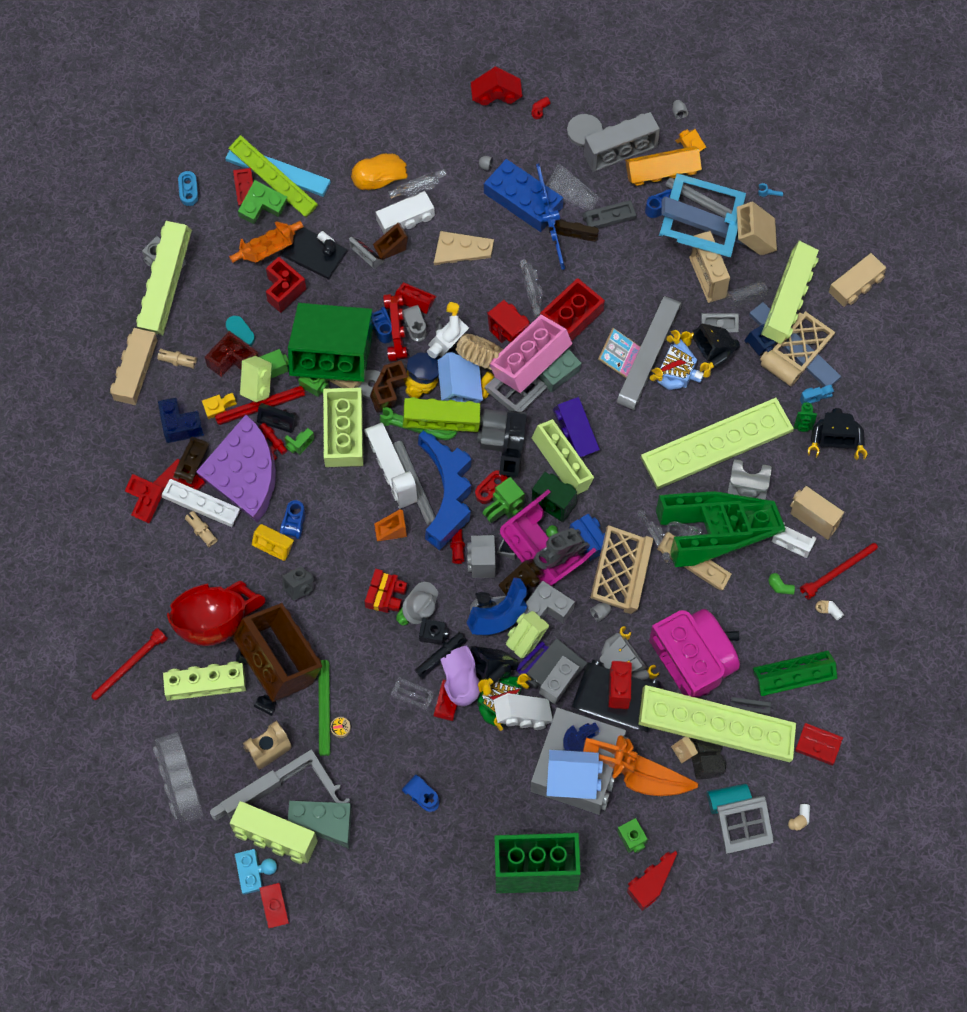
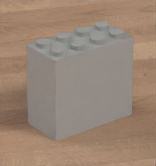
(554, 741)

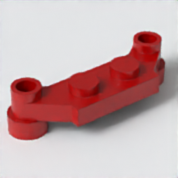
(393, 303)

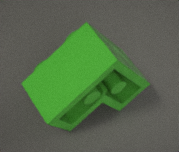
(261, 198)

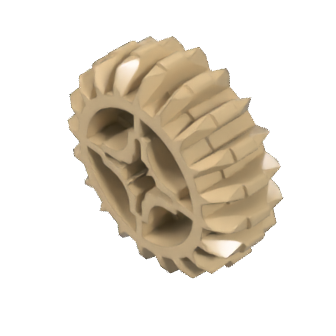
(477, 350)

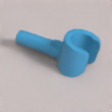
(768, 191)

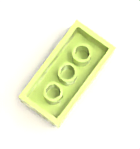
(343, 427)
(273, 832)

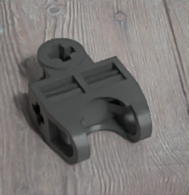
(560, 548)

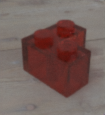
(227, 352)

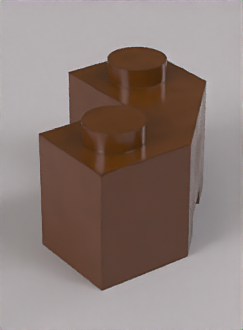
(390, 377)

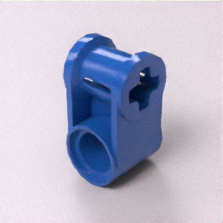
(656, 201)
(382, 323)
(293, 523)
(420, 791)

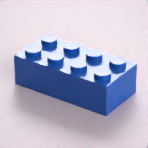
(521, 194)

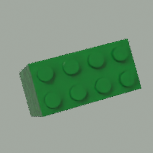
(330, 342)
(537, 863)

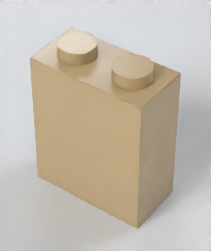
(756, 228)
(816, 512)

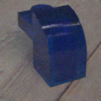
(575, 740)

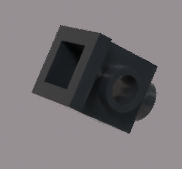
(428, 636)

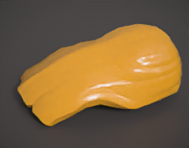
(378, 171)

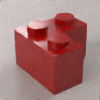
(496, 85)
(286, 284)
(506, 322)

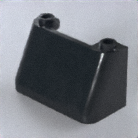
(594, 696)

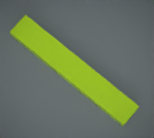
(273, 176)

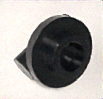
(265, 704)

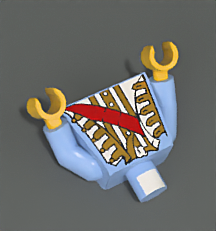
(677, 366)

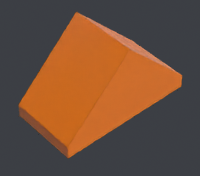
(391, 527)

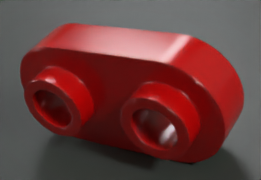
(488, 486)

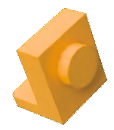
(690, 139)

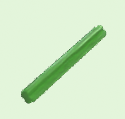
(324, 709)

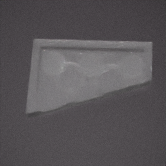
(572, 189)

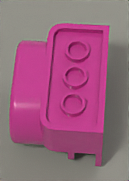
(694, 651)

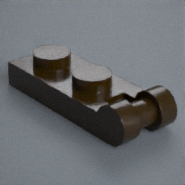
(191, 459)

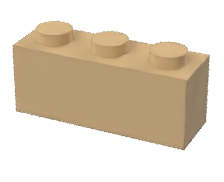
(857, 280)

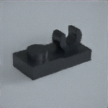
(276, 418)

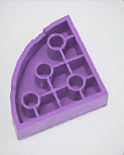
(242, 469)

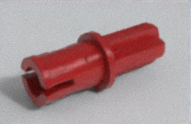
(457, 548)

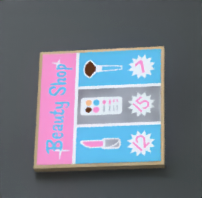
(619, 353)

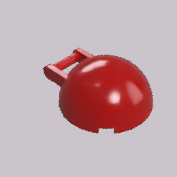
(212, 613)

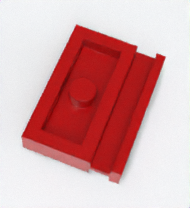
(819, 744)

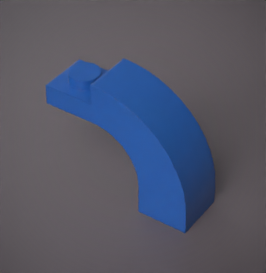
(502, 616)

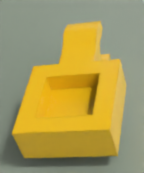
(217, 405)

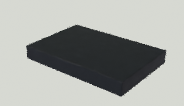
(308, 253)

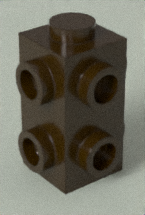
(527, 571)

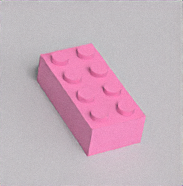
(530, 353)

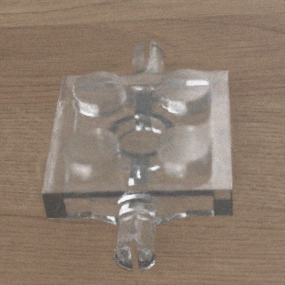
(412, 187)
(533, 290)

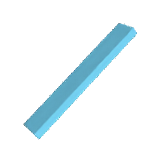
(303, 179)

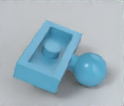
(250, 870)

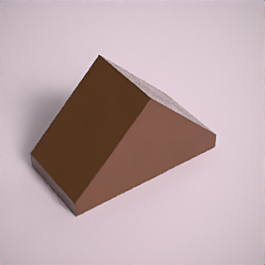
(391, 242)

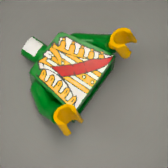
(500, 688)

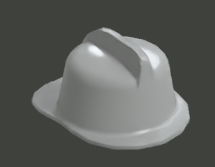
(420, 602)

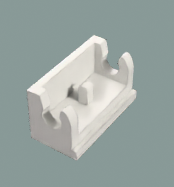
(794, 541)

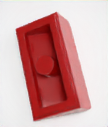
(414, 296)

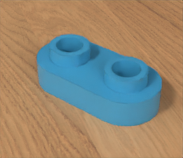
(188, 189)

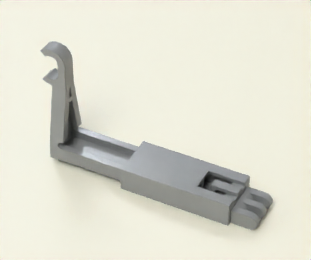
(273, 781)

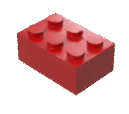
(575, 308)

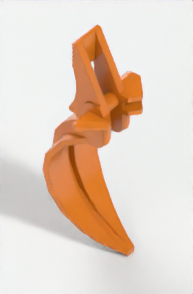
(640, 773)

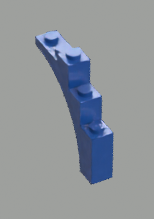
(453, 513)

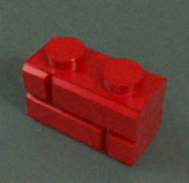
(620, 684)

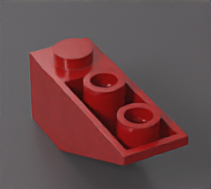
(648, 887)

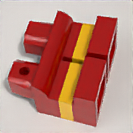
(382, 591)

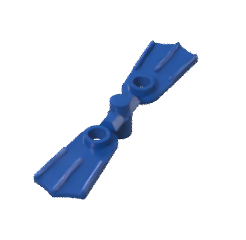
(550, 216)

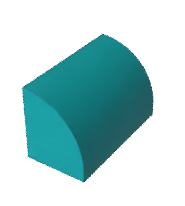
(727, 795)

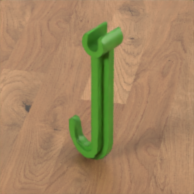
(397, 420)

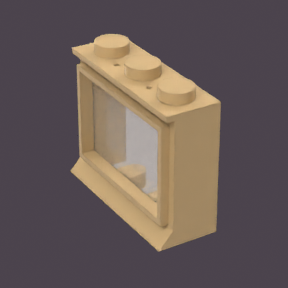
(710, 270)

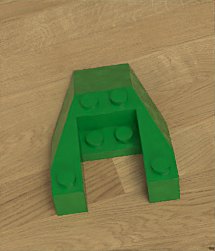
(728, 518)

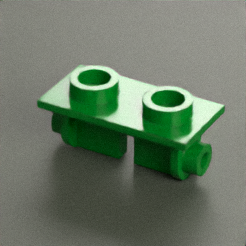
(806, 418)

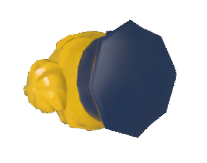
(421, 374)

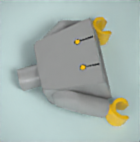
(619, 649)

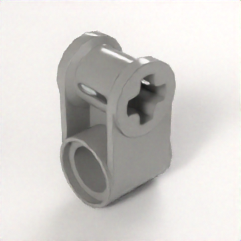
(414, 321)

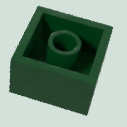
(561, 498)

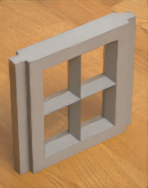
(526, 401)
(741, 807)

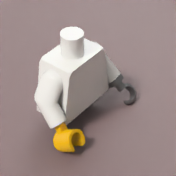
(447, 335)

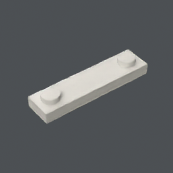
(200, 503)

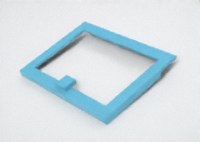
(725, 249)

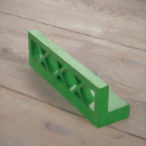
(796, 675)

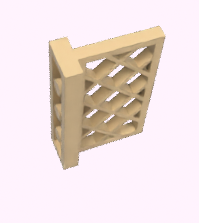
(637, 574)

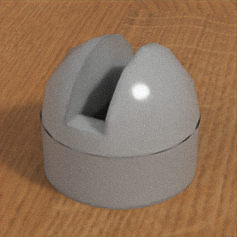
(485, 161)

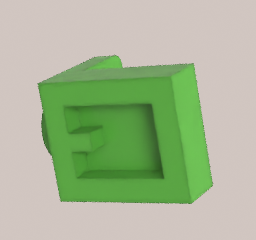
(302, 441)

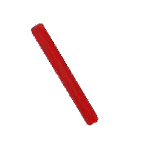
(252, 407)

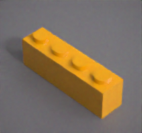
(663, 164)

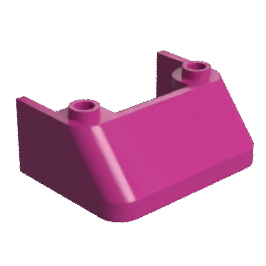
(528, 538)

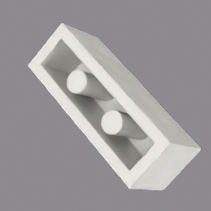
(406, 212)
(523, 711)

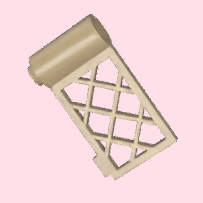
(787, 368)

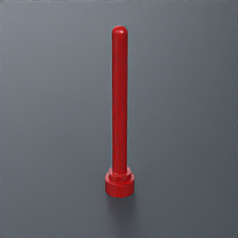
(811, 588)
(155, 639)

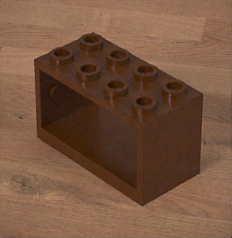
(264, 662)

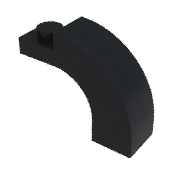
(513, 443)

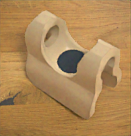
(268, 745)

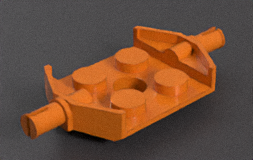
(268, 243)

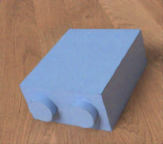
(459, 379)
(573, 774)

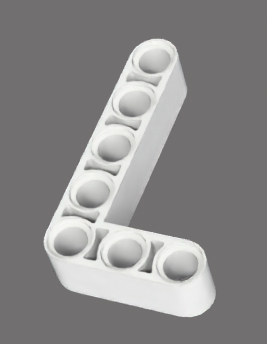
(401, 482)

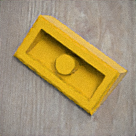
(272, 542)

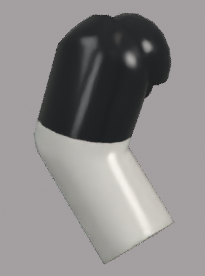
(329, 243)

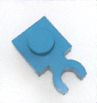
(813, 395)

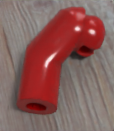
(537, 107)

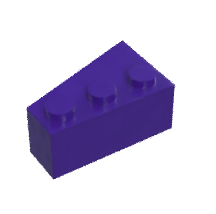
(576, 427)

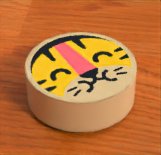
(340, 727)

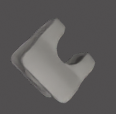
(748, 484)

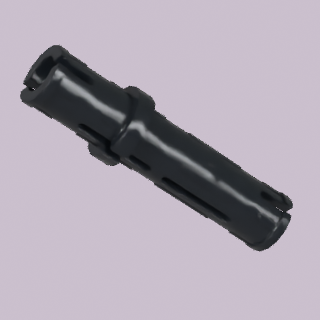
(434, 660)

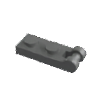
(610, 215)

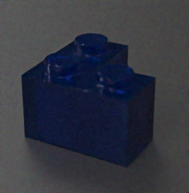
(178, 425)

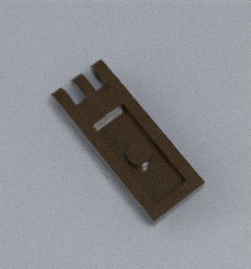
(576, 230)

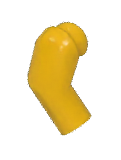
(484, 381)

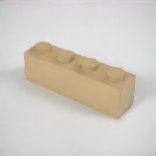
(133, 366)

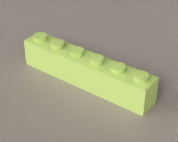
(164, 277)
(790, 292)

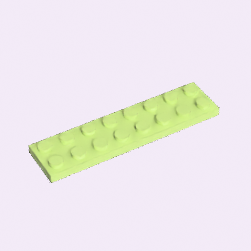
(716, 443)
(717, 723)

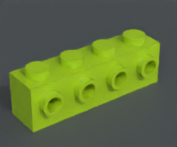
(441, 414)

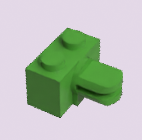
(507, 500)

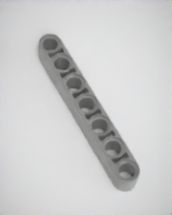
(648, 352)

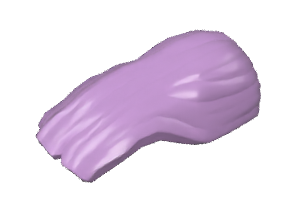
(461, 676)

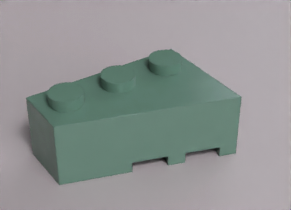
(326, 819)

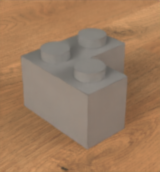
(481, 556)
(550, 601)

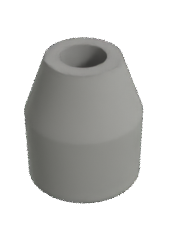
(679, 106)
(601, 610)

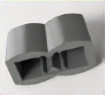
(493, 430)

